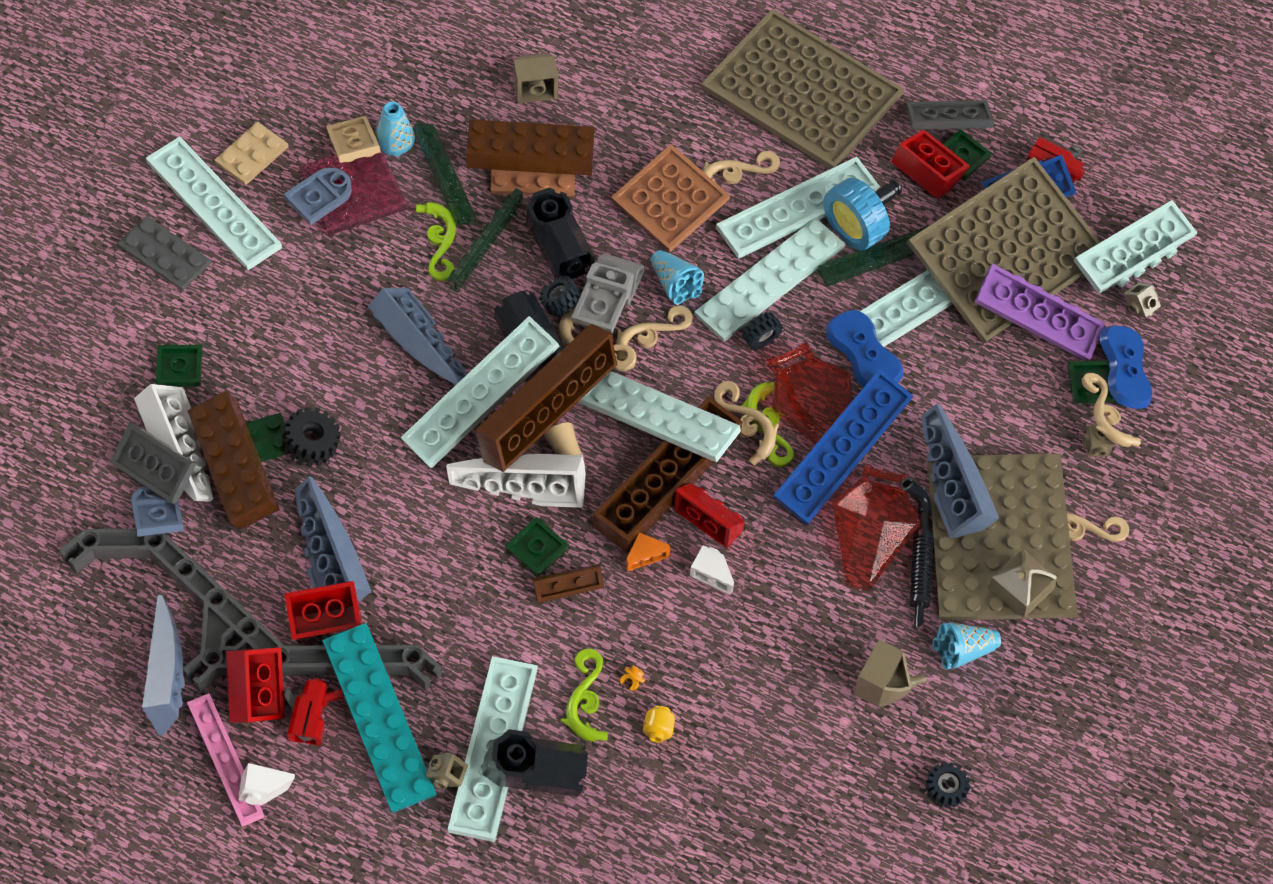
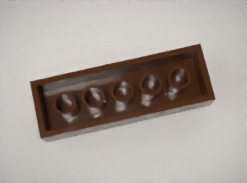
(530, 147)
(233, 460)

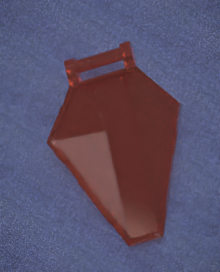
(809, 392)
(872, 526)

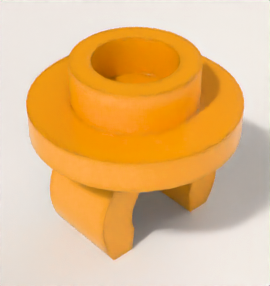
(635, 675)

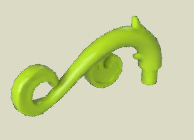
(444, 241)
(755, 395)
(582, 694)

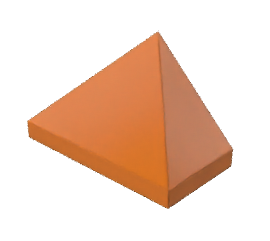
(646, 551)

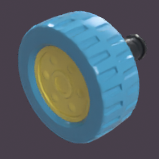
(859, 212)

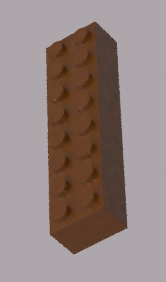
(546, 397)
(653, 487)

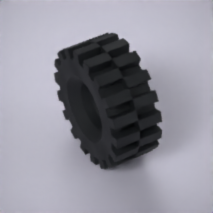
(306, 449)

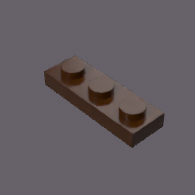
(568, 583)

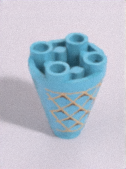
(394, 130)
(678, 277)
(964, 643)

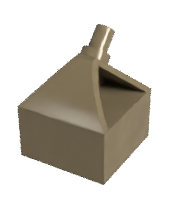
(535, 78)
(1023, 583)
(886, 676)

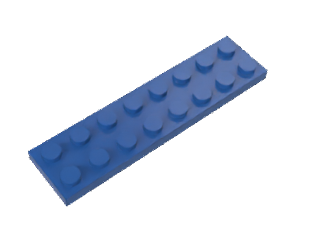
(842, 447)

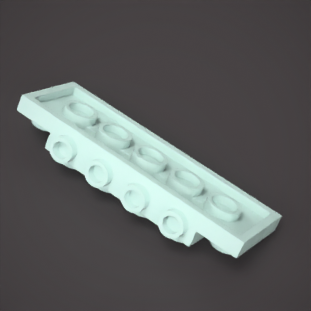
(1135, 248)

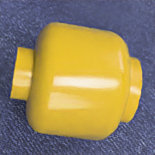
(659, 724)

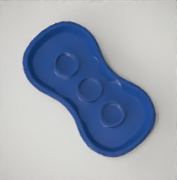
(856, 337)
(1126, 374)

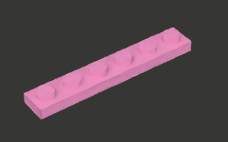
(223, 756)

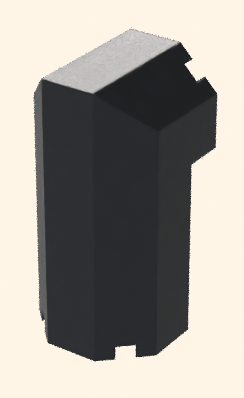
(558, 234)
(516, 310)
(536, 764)

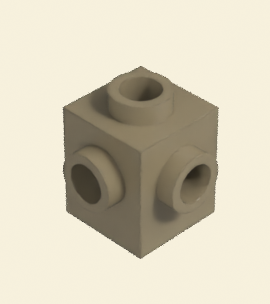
(1142, 300)
(1096, 443)
(446, 770)

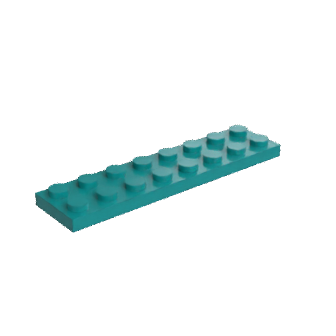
(379, 718)

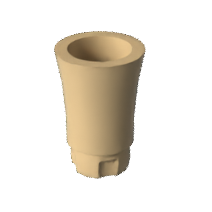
(563, 439)

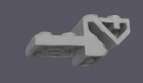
(608, 288)

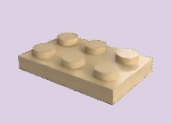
(353, 139)
(251, 153)

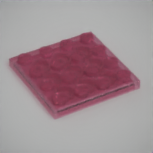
(372, 195)

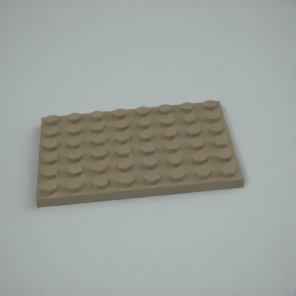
(802, 89)
(1015, 224)
(1031, 516)

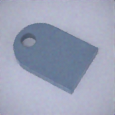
(319, 194)
(154, 513)

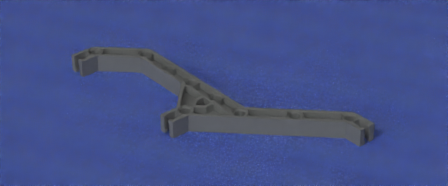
(229, 618)

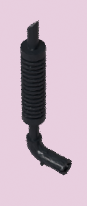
(922, 552)

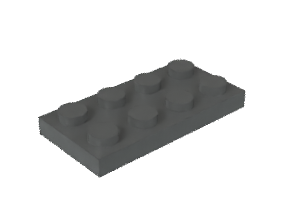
(950, 115)
(164, 253)
(153, 463)

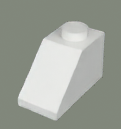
(712, 569)
(263, 784)

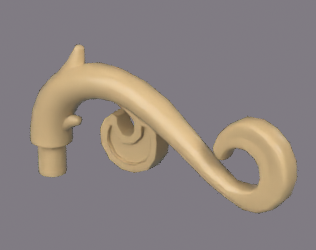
(737, 167)
(650, 330)
(566, 337)
(750, 414)
(1113, 416)
(1081, 524)

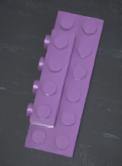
(1039, 312)

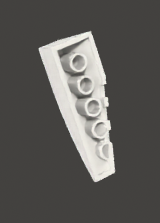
(167, 419)
(542, 477)

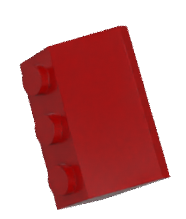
(929, 163)
(708, 514)
(323, 610)
(255, 685)

